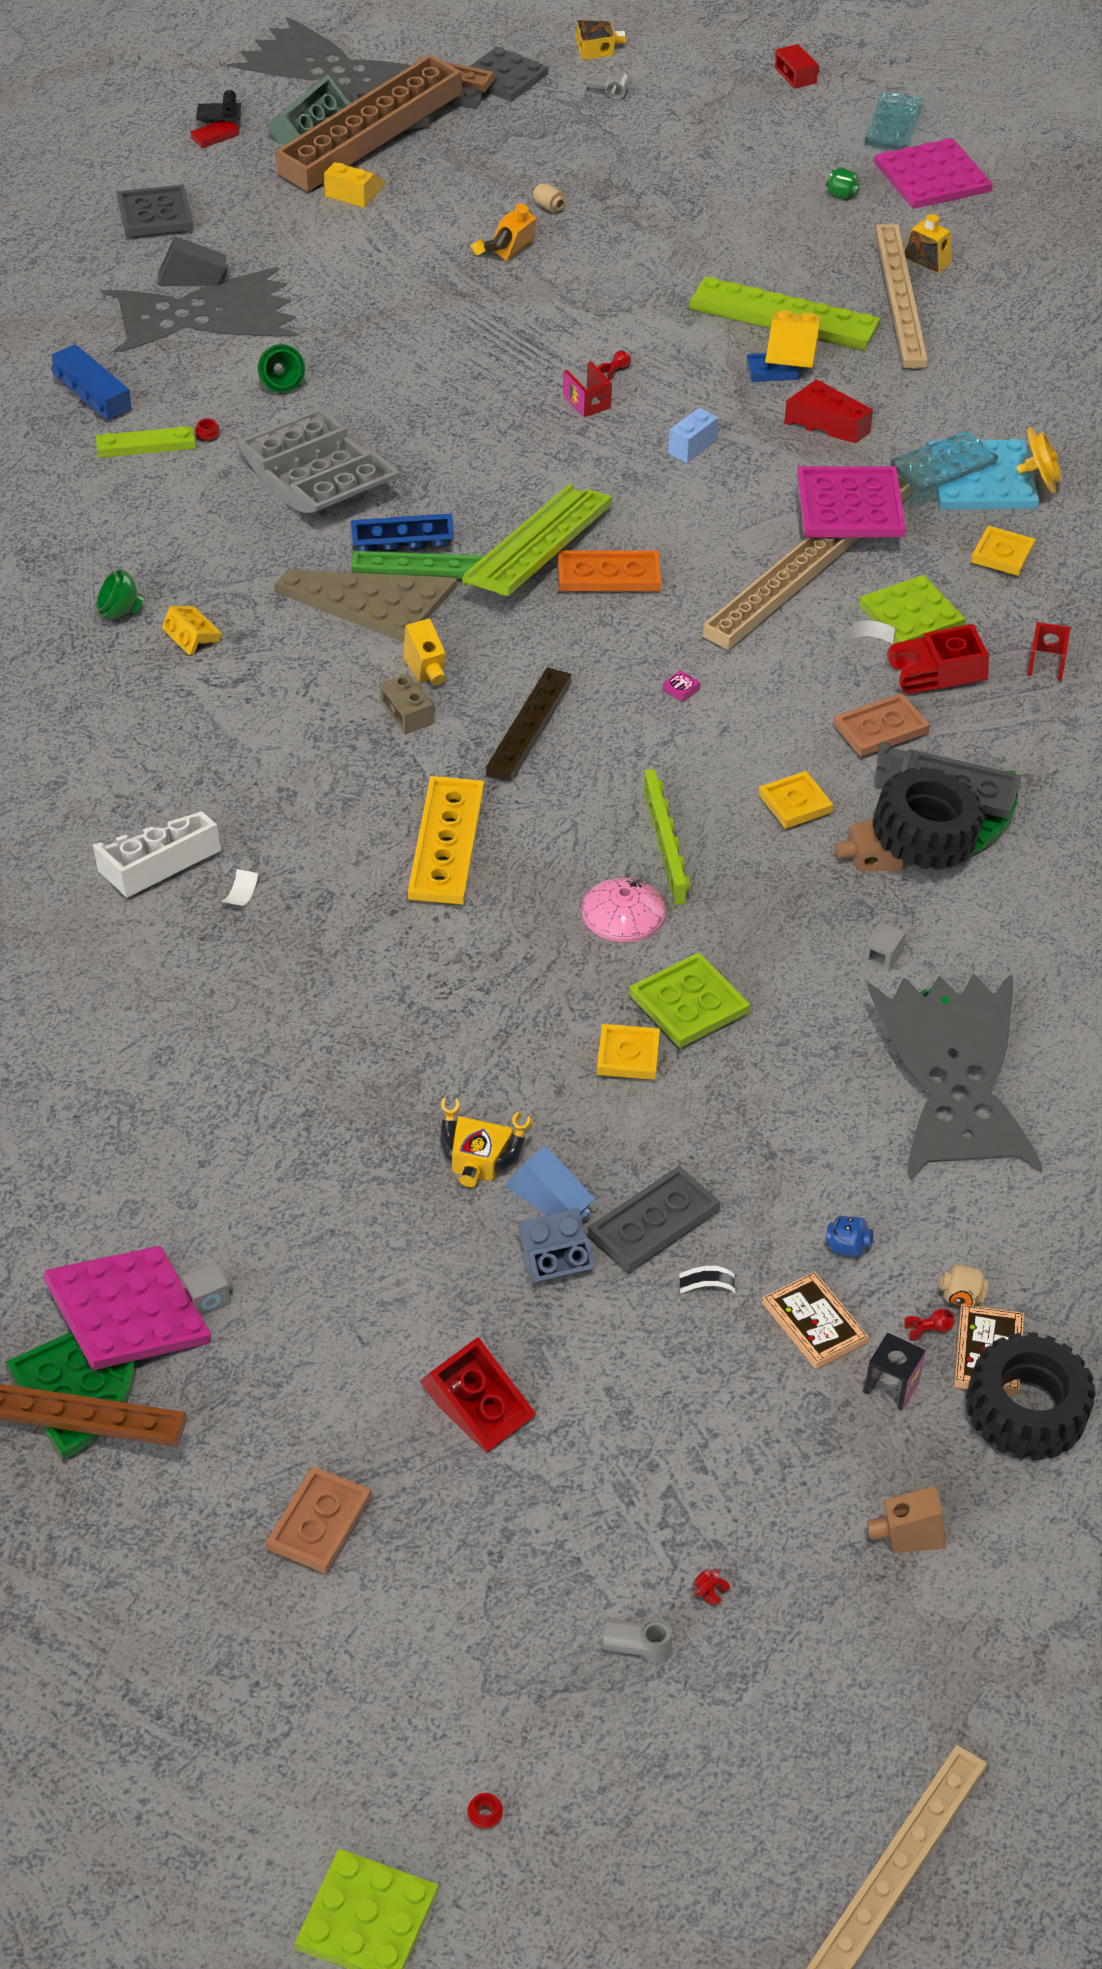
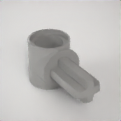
(608, 84)

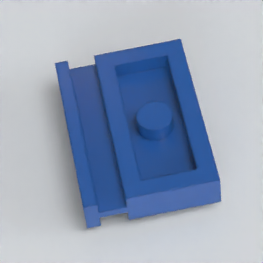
(763, 372)

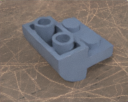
(555, 1245)

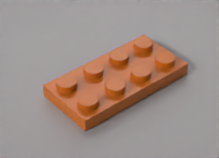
(609, 570)

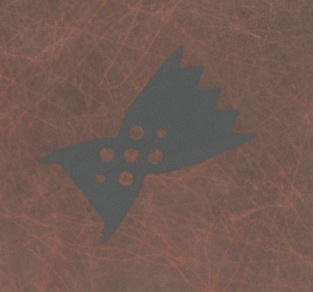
(294, 45)
(245, 304)
(979, 1030)

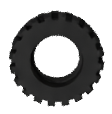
(922, 840)
(1019, 1428)

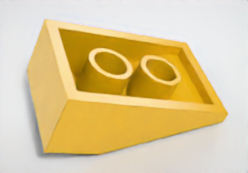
(793, 339)

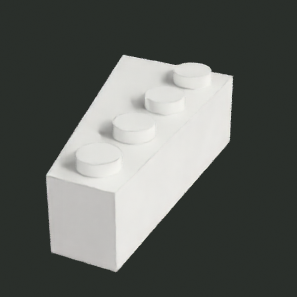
(157, 853)

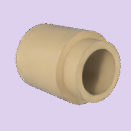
(549, 197)

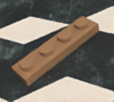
(473, 77)

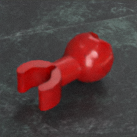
(620, 360)
(940, 1320)

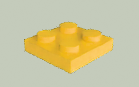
(1003, 550)
(795, 799)
(628, 1051)

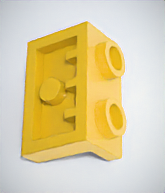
(189, 627)

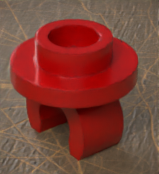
(705, 1585)

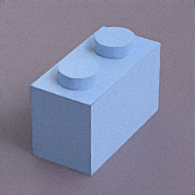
(693, 435)

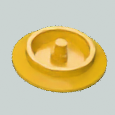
(1044, 458)

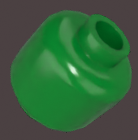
(842, 183)

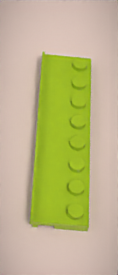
(758, 306)
(537, 540)

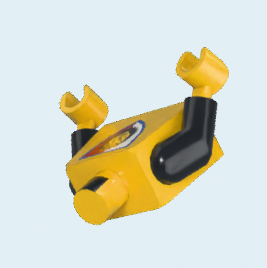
(480, 1147)

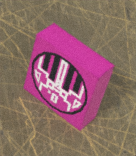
(681, 685)

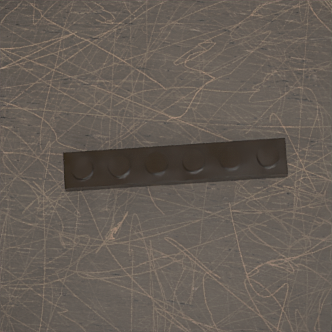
(528, 724)

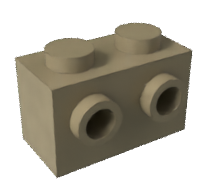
(407, 703)

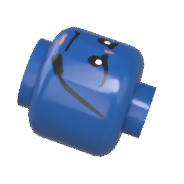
(849, 1236)

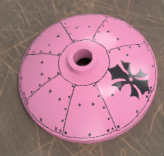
(623, 910)

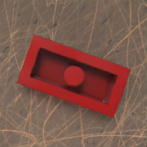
(796, 66)

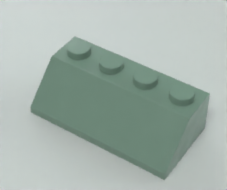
(308, 110)

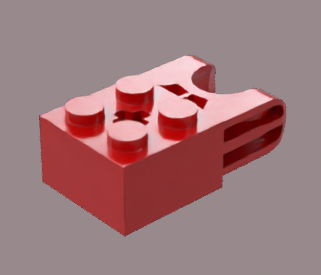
(940, 659)

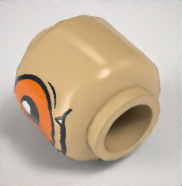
(963, 1285)

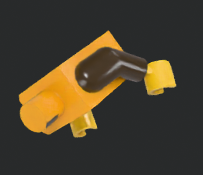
(512, 234)

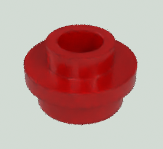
(207, 429)
(481, 1802)

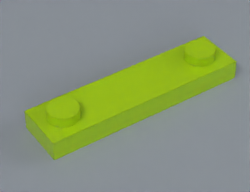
(145, 441)

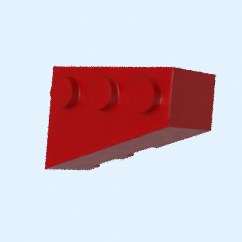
(829, 411)

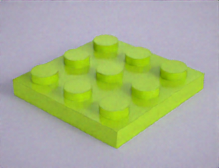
(911, 608)
(689, 999)
(366, 1914)

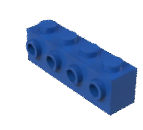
(91, 381)
(402, 531)

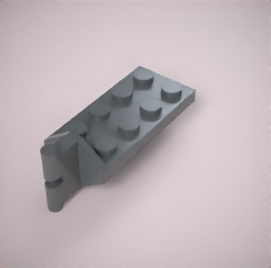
(993, 786)

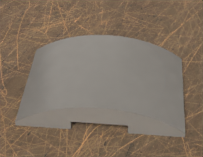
(313, 462)

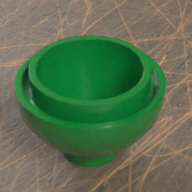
(292, 368)
(118, 596)

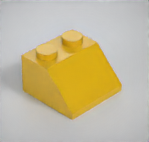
(351, 184)

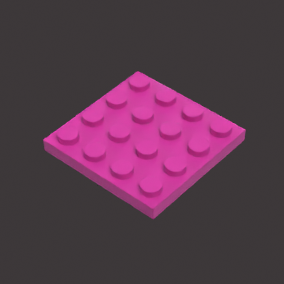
(932, 173)
(850, 501)
(126, 1307)

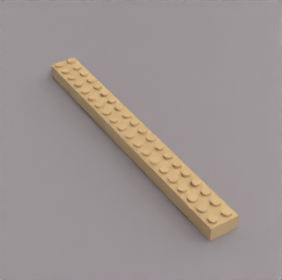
(778, 585)

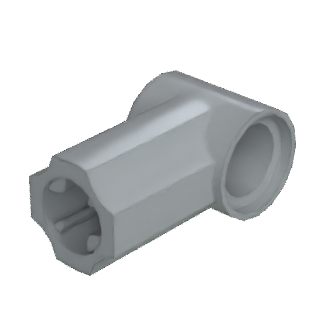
(636, 1638)

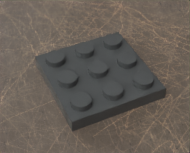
(511, 72)
(155, 210)

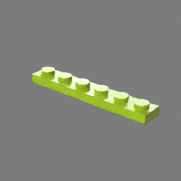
(667, 843)

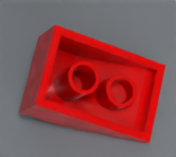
(478, 1395)

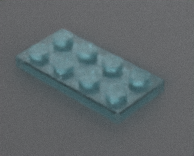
(893, 121)
(944, 461)

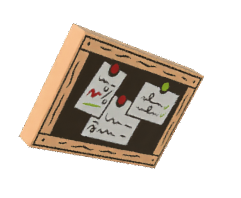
(815, 1320)
(978, 1330)

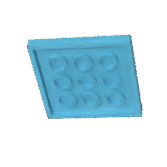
(994, 486)

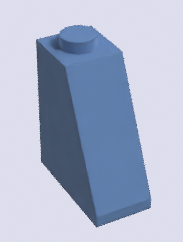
(549, 1185)

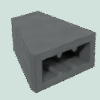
(191, 265)

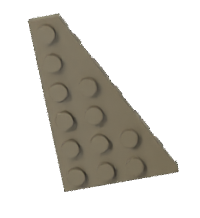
(370, 600)

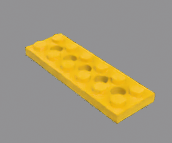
(458, 850)

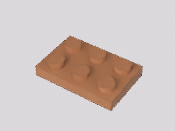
(886, 720)
(319, 1520)

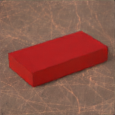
(214, 133)

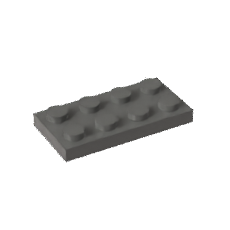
(653, 1218)

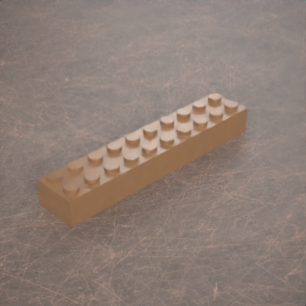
(369, 121)

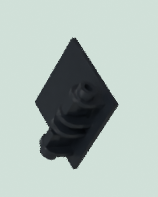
(228, 110)

